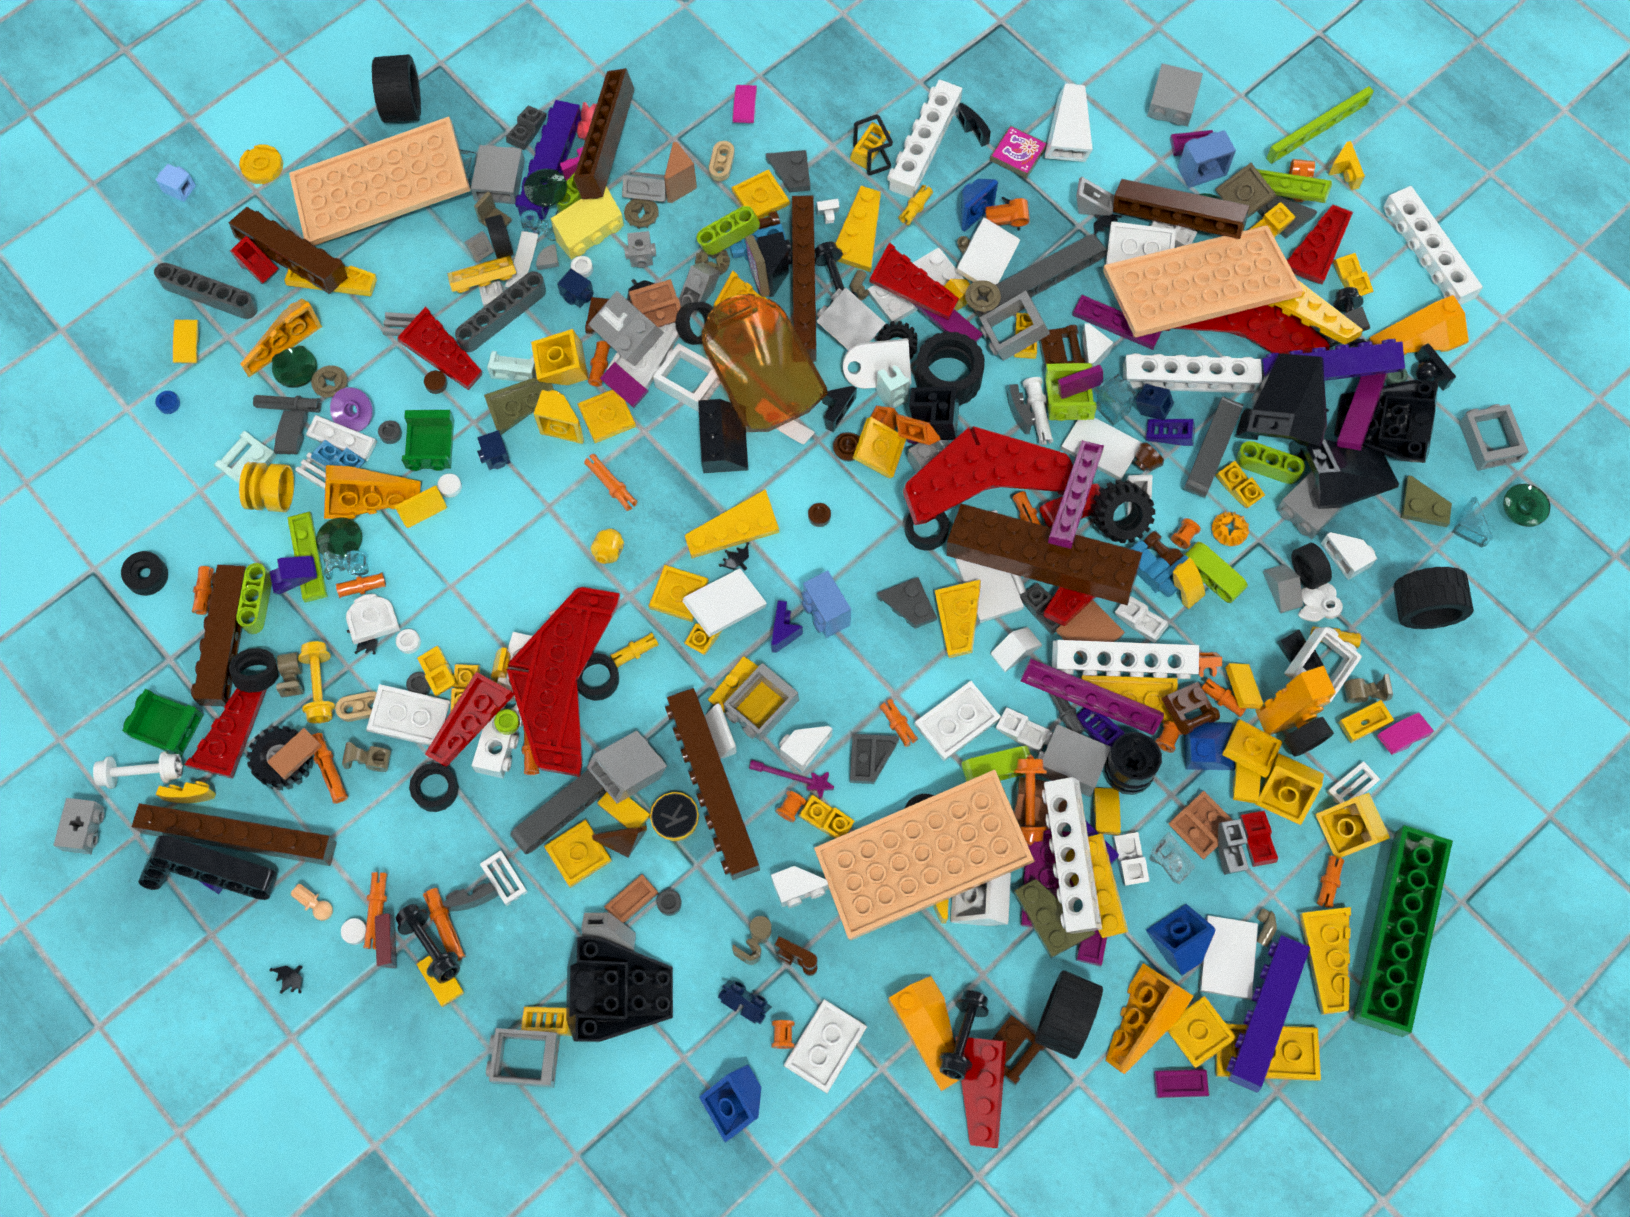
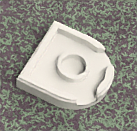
(371, 618)

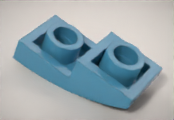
(330, 455)

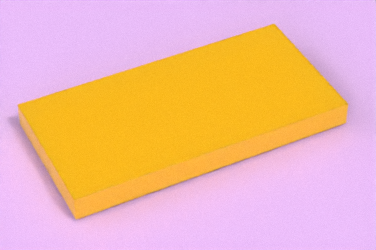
(1293, 1059)

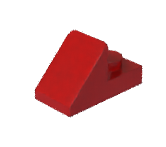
(253, 259)

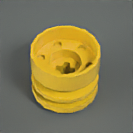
(266, 487)

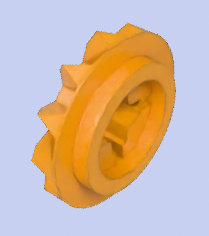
(1221, 532)

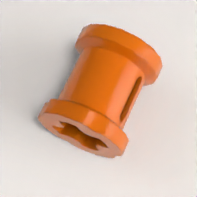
(1185, 533)
(1168, 737)
(790, 806)
(782, 1034)

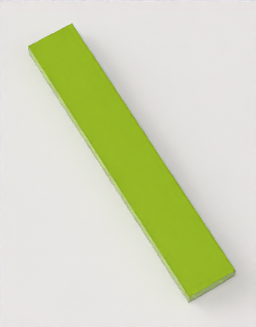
(1319, 125)

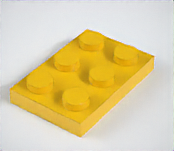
(481, 274)

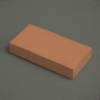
(294, 753)
(631, 899)

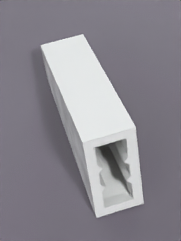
(1070, 126)

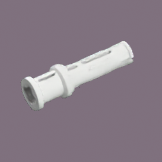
(1037, 400)

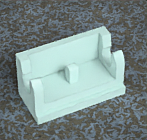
(511, 368)
(894, 390)

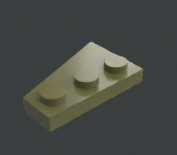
(1045, 916)

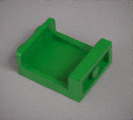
(428, 439)
(162, 723)

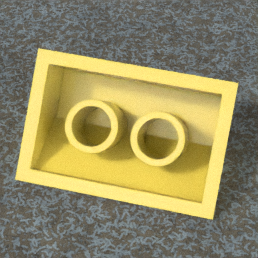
(586, 224)

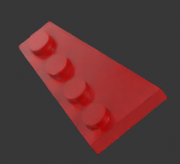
(1320, 246)
(906, 280)
(433, 344)
(1066, 605)
(469, 716)
(229, 734)
(984, 1090)

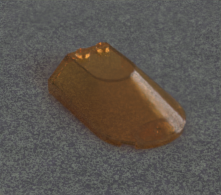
(761, 362)

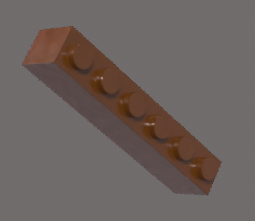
(1180, 208)
(289, 250)
(220, 638)

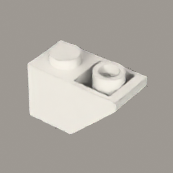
(797, 884)

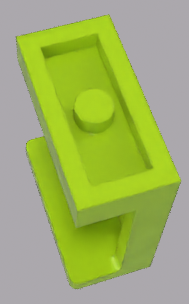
(1071, 408)

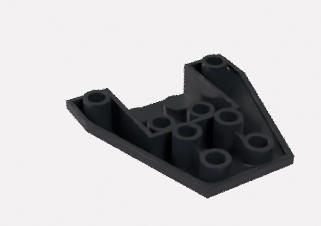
(1288, 402)
(1400, 421)
(1345, 473)
(614, 990)

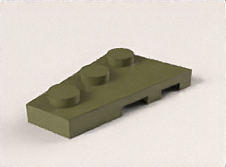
(514, 402)

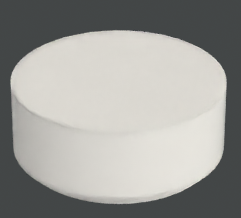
(582, 265)
(449, 485)
(408, 641)
(353, 931)

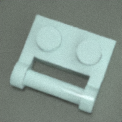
(257, 453)

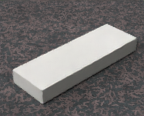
(341, 437)

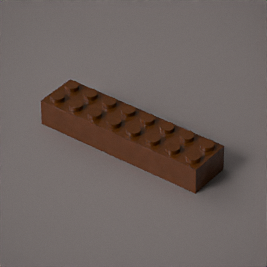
(1024, 550)

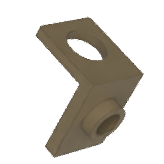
(486, 208)

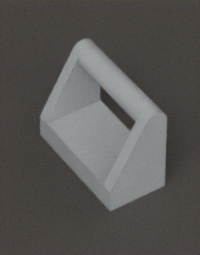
(644, 186)

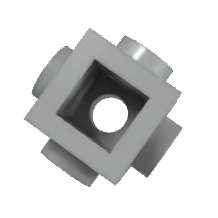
(640, 249)

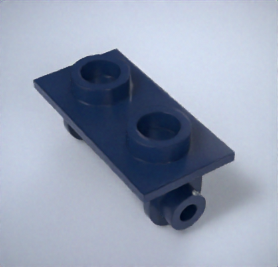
(753, 1005)

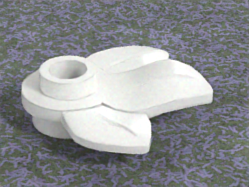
(1316, 603)

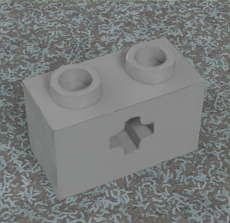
(70, 835)

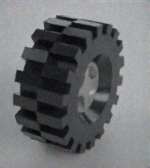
(266, 748)

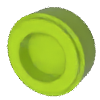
(506, 722)

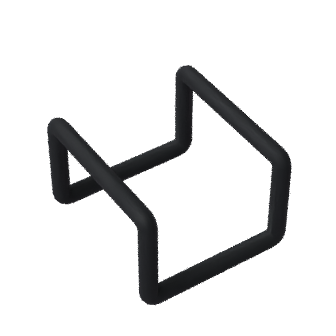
(881, 147)

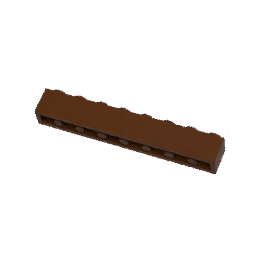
(604, 134)
(804, 272)
(713, 785)
(234, 834)

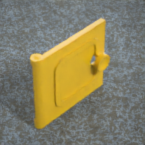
(758, 705)

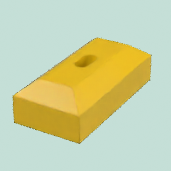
(1376, 716)

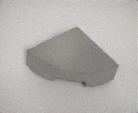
(547, 258)

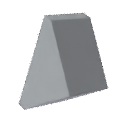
(1093, 199)
(1285, 587)

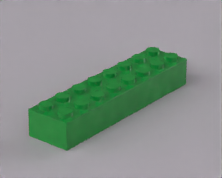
(1402, 931)

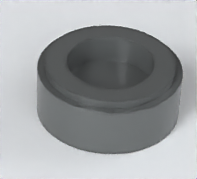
(390, 432)
(418, 683)
(669, 902)

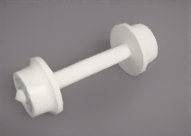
(107, 773)

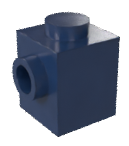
(575, 288)
(1154, 401)
(493, 450)

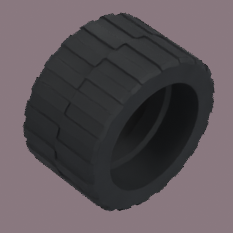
(396, 88)
(953, 346)
(1433, 598)
(1069, 1014)

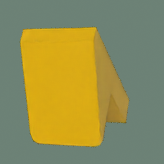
(1348, 163)

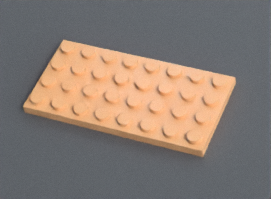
(379, 181)
(1201, 281)
(923, 855)

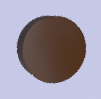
(435, 382)
(819, 514)

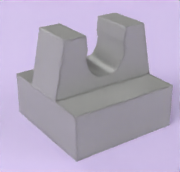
(479, 246)

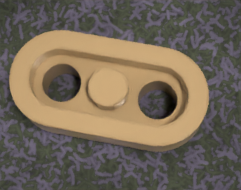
(720, 162)
(360, 704)

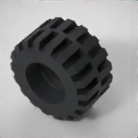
(1134, 523)

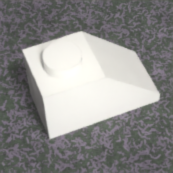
(1349, 553)
(804, 745)

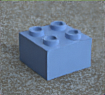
(1206, 158)
(826, 604)

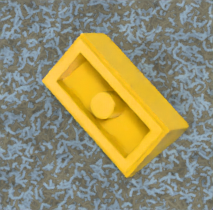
(421, 507)

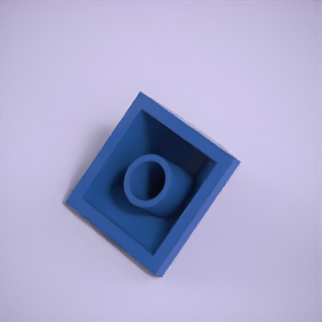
(976, 199)
(1206, 745)
(1182, 938)
(733, 1102)

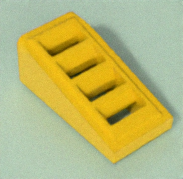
(859, 154)
(561, 1023)

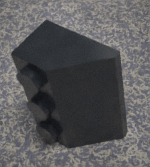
(721, 437)

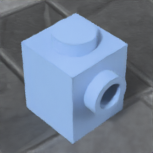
(175, 182)

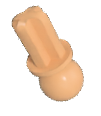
(321, 909)

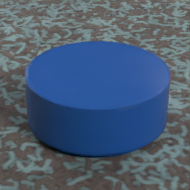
(167, 402)

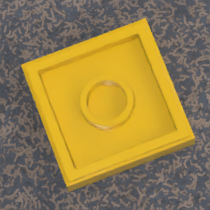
(761, 194)
(606, 415)
(879, 447)
(672, 588)
(1252, 748)
(577, 853)
(1201, 1032)

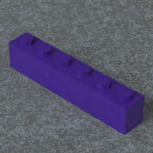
(552, 149)
(1353, 361)
(1268, 1014)

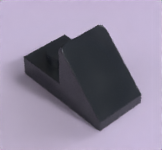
(839, 403)

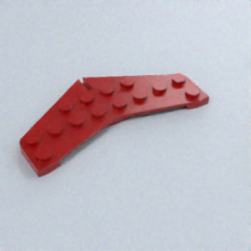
(1267, 328)
(983, 462)
(549, 690)

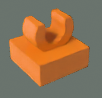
(1209, 660)

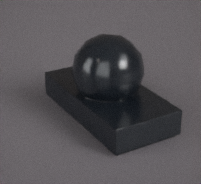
(1433, 367)

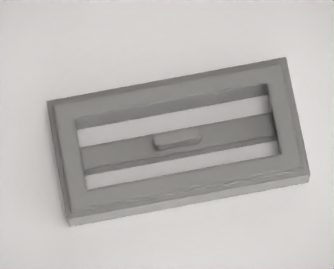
(396, 320)

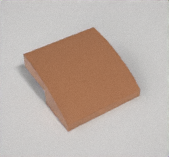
(657, 302)
(1091, 625)
(1199, 824)

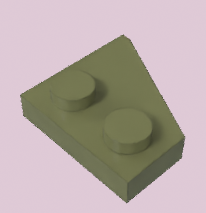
(1424, 504)

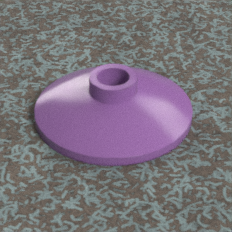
(342, 409)

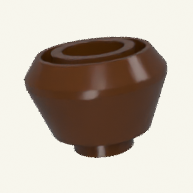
(845, 446)
(1148, 457)

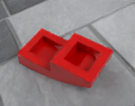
(1259, 838)

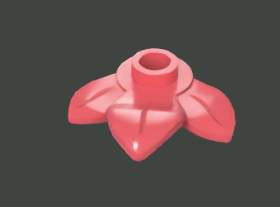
(586, 116)

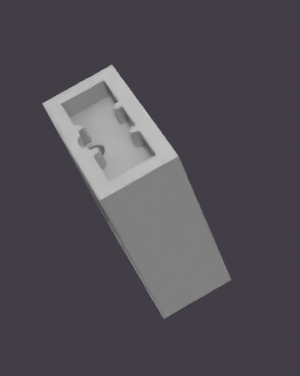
(1021, 340)
(1476, 445)
(775, 683)
(549, 1067)

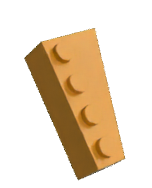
(1297, 702)

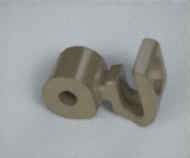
(289, 668)
(1359, 691)
(375, 758)
(760, 932)

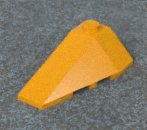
(1438, 324)
(287, 331)
(361, 491)
(1150, 1012)
(927, 1023)

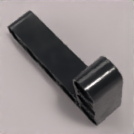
(205, 866)

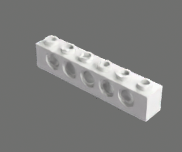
(925, 139)
(1421, 233)
(1202, 381)
(1186, 658)
(499, 763)
(1089, 917)

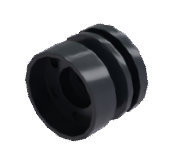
(1133, 751)

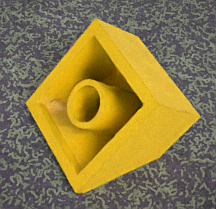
(560, 359)
(557, 418)
(1290, 789)
(1352, 827)

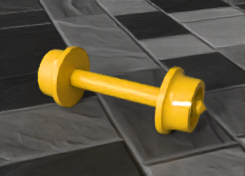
(318, 710)

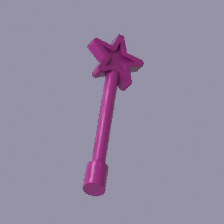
(815, 784)

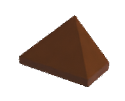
(621, 840)

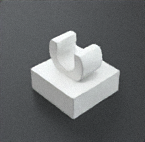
(827, 209)
(490, 292)

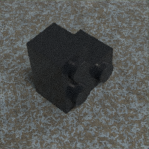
(938, 407)

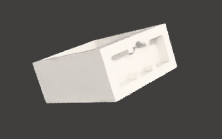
(703, 392)
(1330, 638)

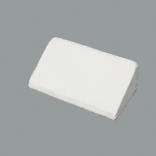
(720, 732)

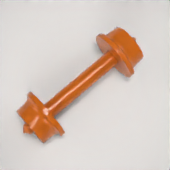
(1030, 767)

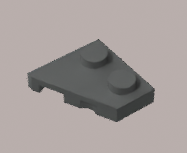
(791, 169)
(1302, 214)
(909, 602)
(870, 756)

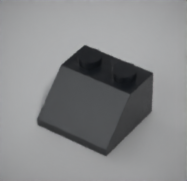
(777, 259)

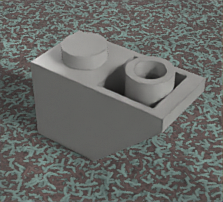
(699, 284)
(609, 928)

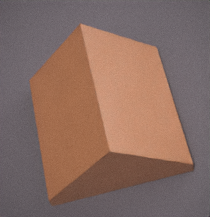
(679, 174)
(1041, 808)

